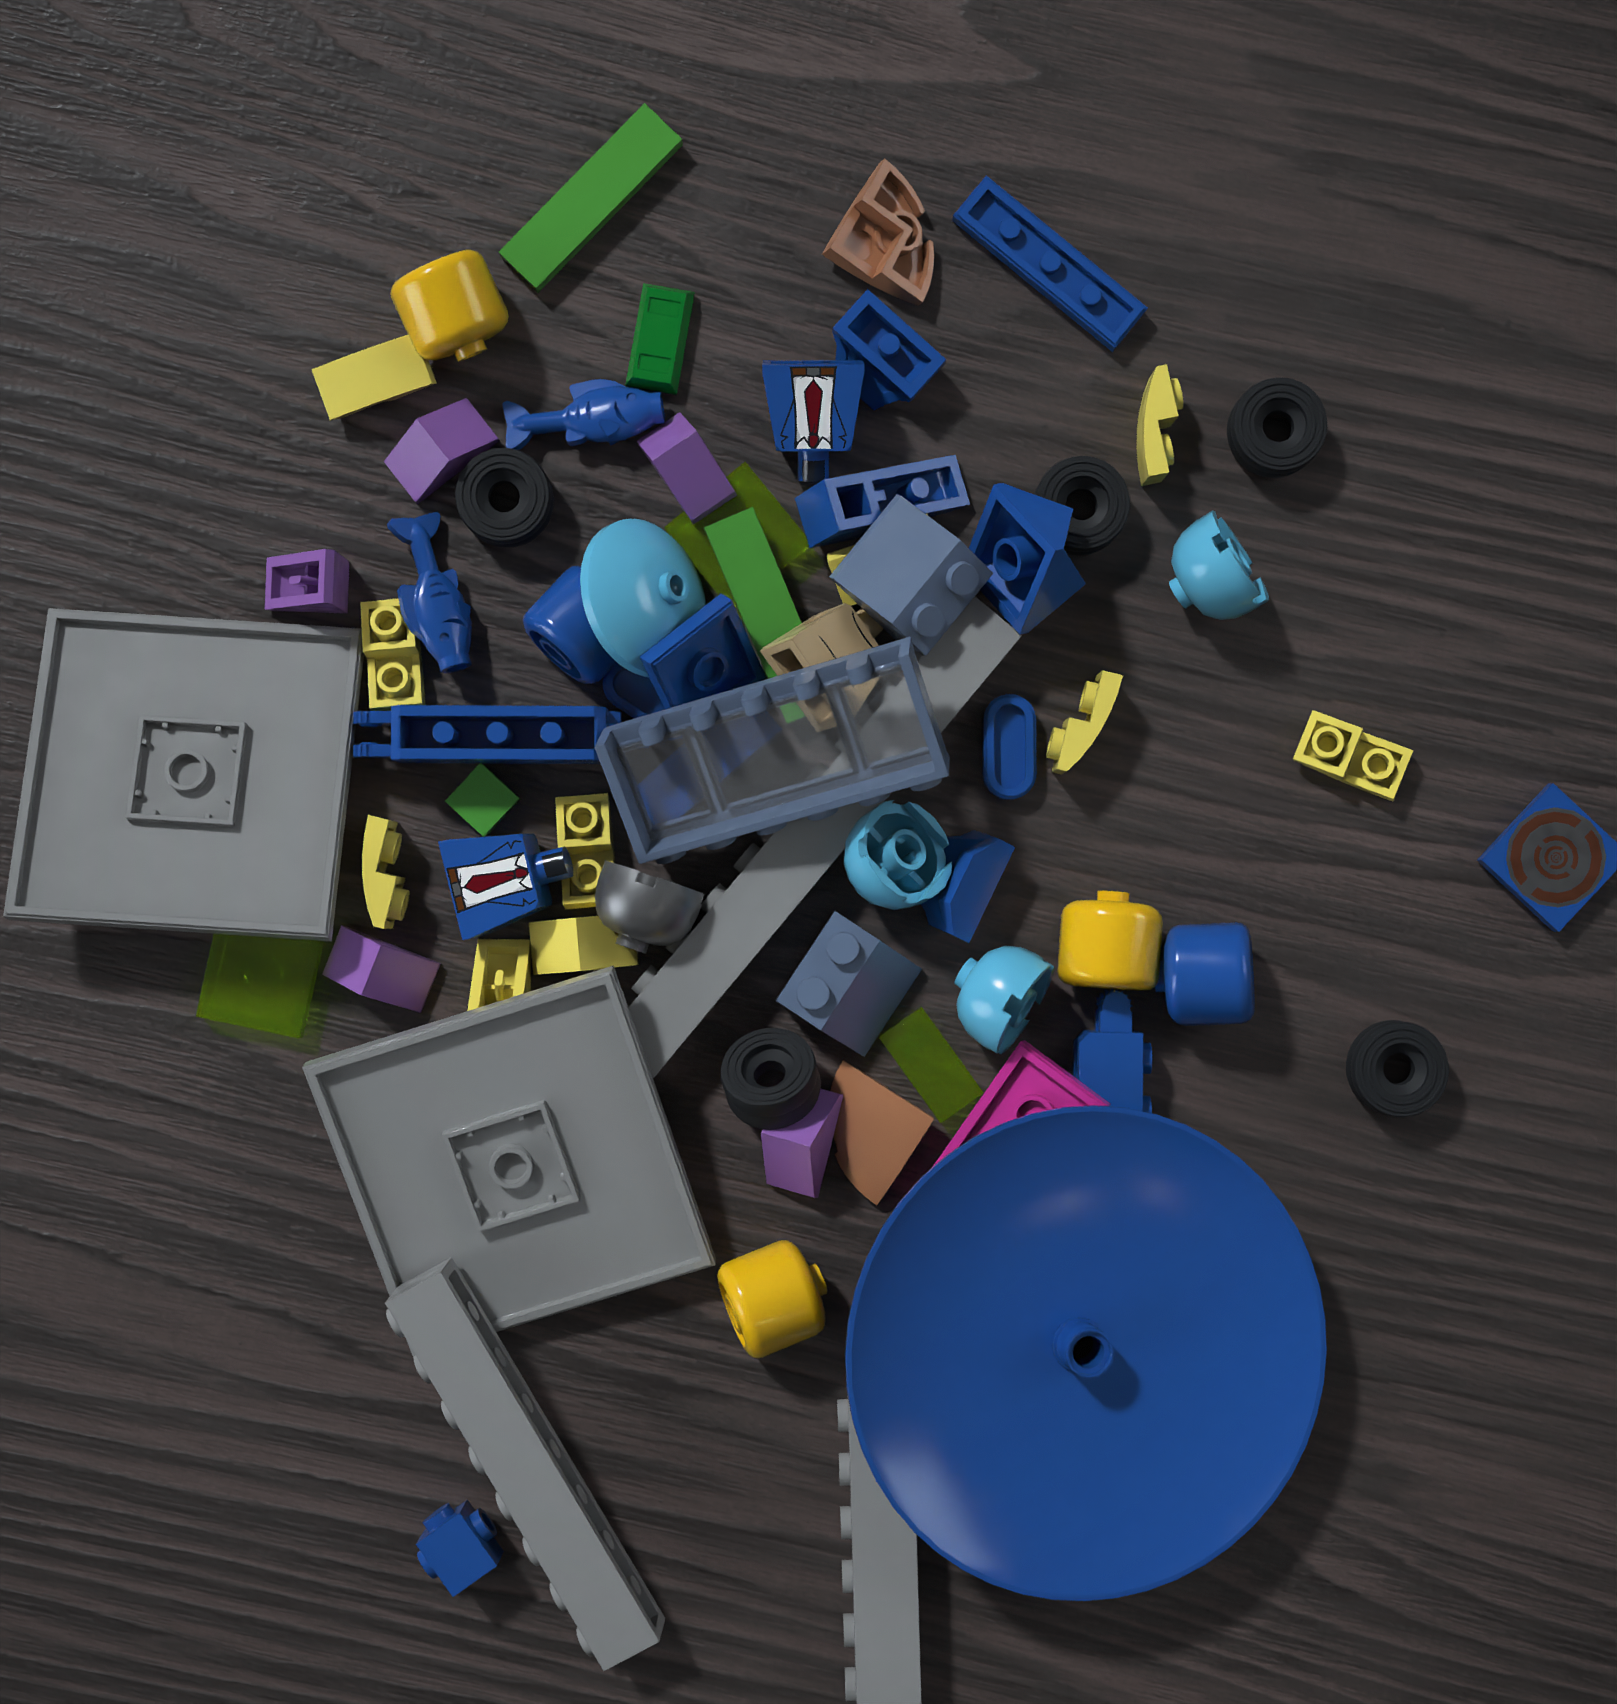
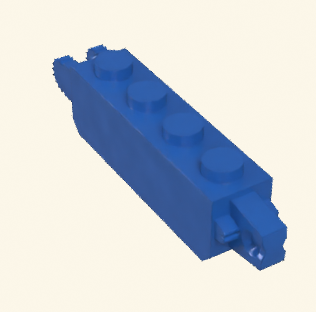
(487, 734)
(1113, 1054)

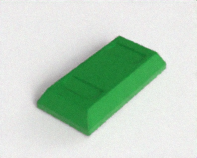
(660, 339)

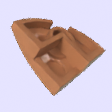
(883, 237)
(874, 1131)

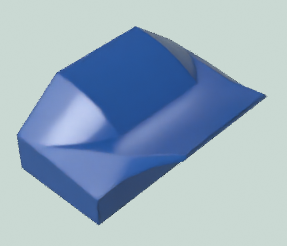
(893, 354)
(976, 870)

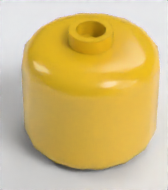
(450, 306)
(1110, 943)
(773, 1298)

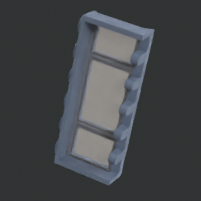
(774, 753)

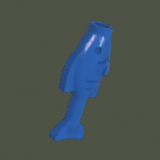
(598, 413)
(433, 606)

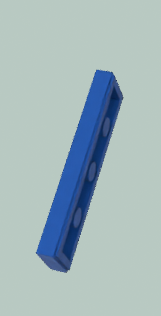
(1049, 263)

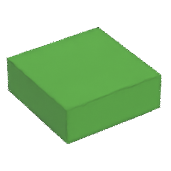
(483, 800)

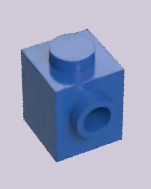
(458, 1546)

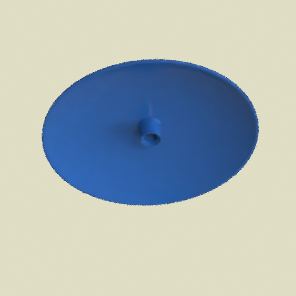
(1106, 1463)

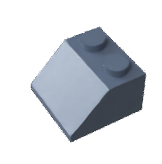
(911, 575)
(848, 984)

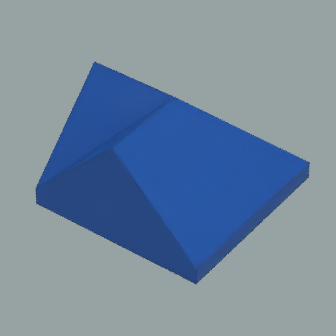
(1023, 546)

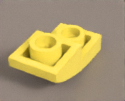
(372, 377)
(1157, 411)
(391, 656)
(1076, 736)
(1352, 755)
(587, 834)
(383, 891)

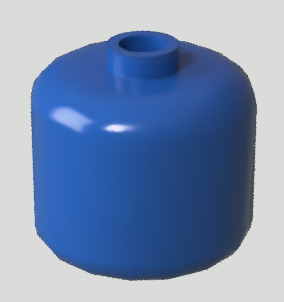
(563, 632)
(1208, 974)

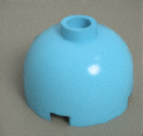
(1214, 571)
(897, 856)
(1000, 994)

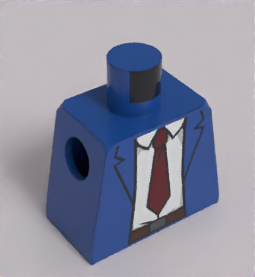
(813, 409)
(500, 879)

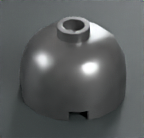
(644, 907)

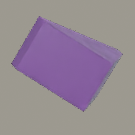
(439, 448)
(687, 467)
(307, 582)
(380, 970)
(799, 1153)

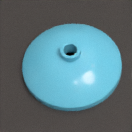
(637, 589)

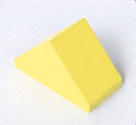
(576, 946)
(500, 971)

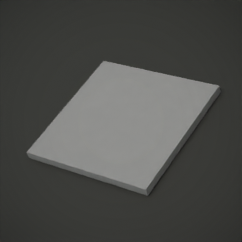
(187, 775)
(517, 1150)

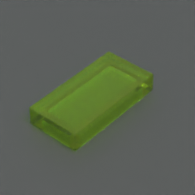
(930, 1064)

